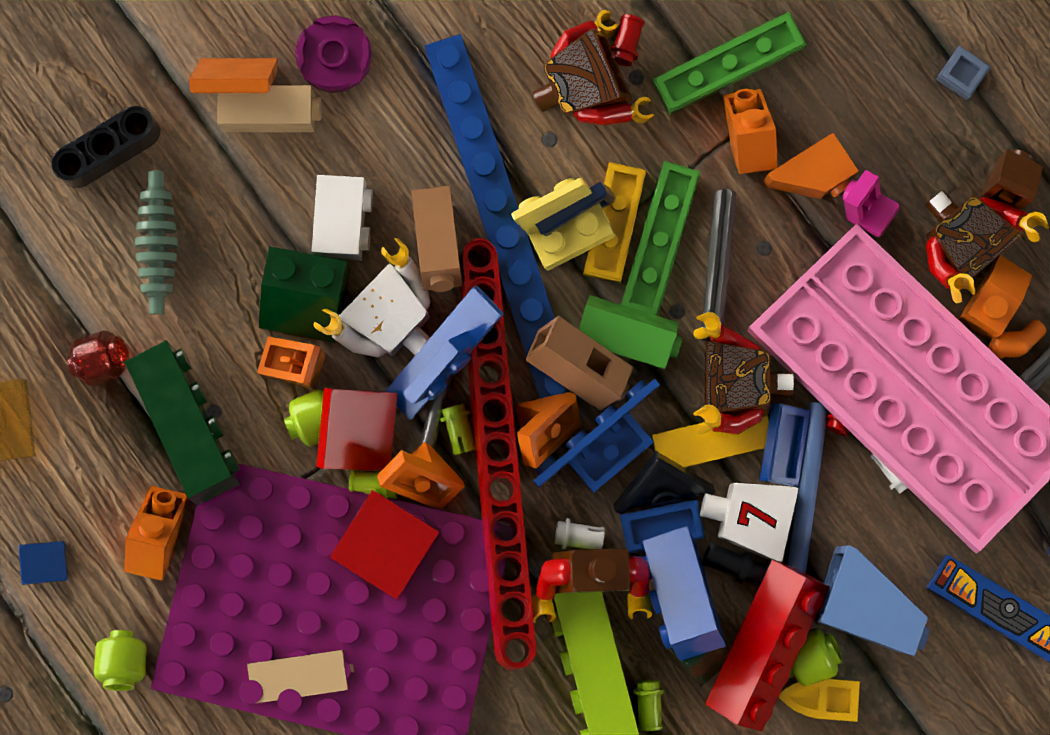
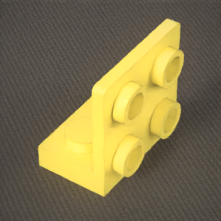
(572, 238)

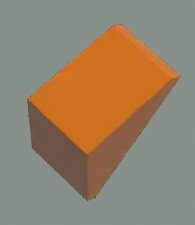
(292, 362)

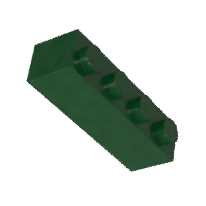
(183, 423)

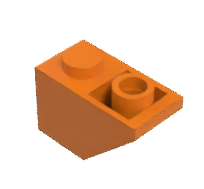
(750, 131)
(155, 533)

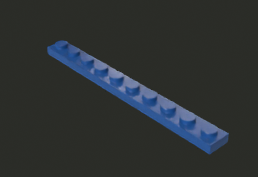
(493, 196)

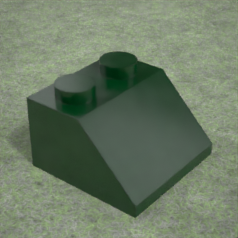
(298, 289)

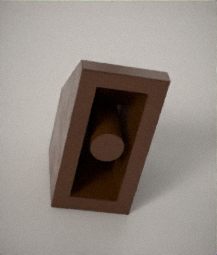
(1013, 179)

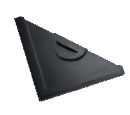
(661, 484)

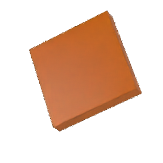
(233, 75)

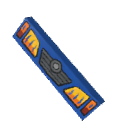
(992, 605)

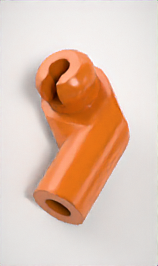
(1017, 342)

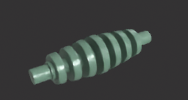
(156, 242)

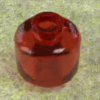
(98, 358)

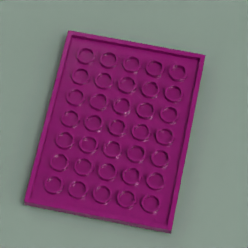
(266, 590)

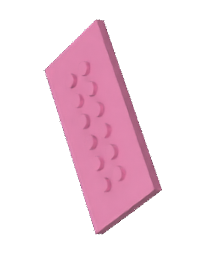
(912, 386)

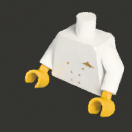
(385, 312)

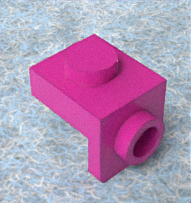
(867, 205)

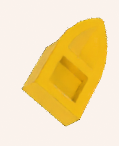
(824, 700)

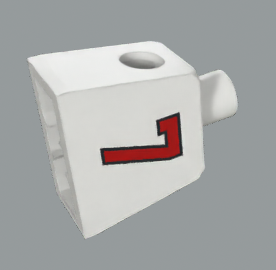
(754, 517)

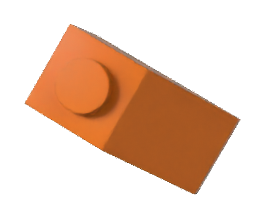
(816, 171)
(996, 298)

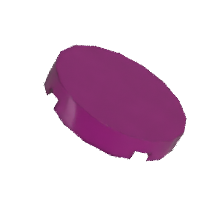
(333, 54)

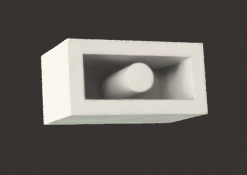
(341, 217)

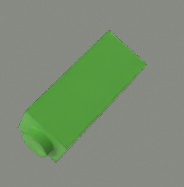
(631, 332)

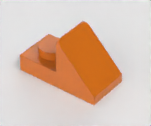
(546, 426)
(421, 477)

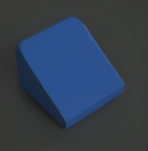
(43, 562)

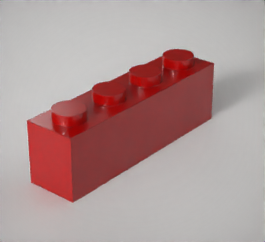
(767, 646)

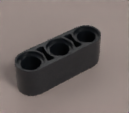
(86, 147)

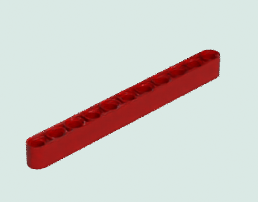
(492, 471)

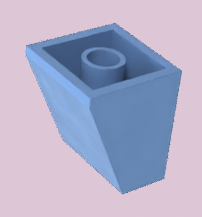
(870, 605)

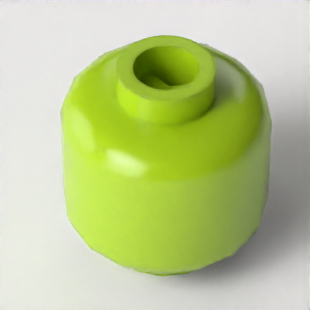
(305, 417)
(817, 658)
(120, 661)

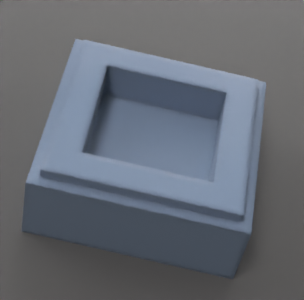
(963, 73)

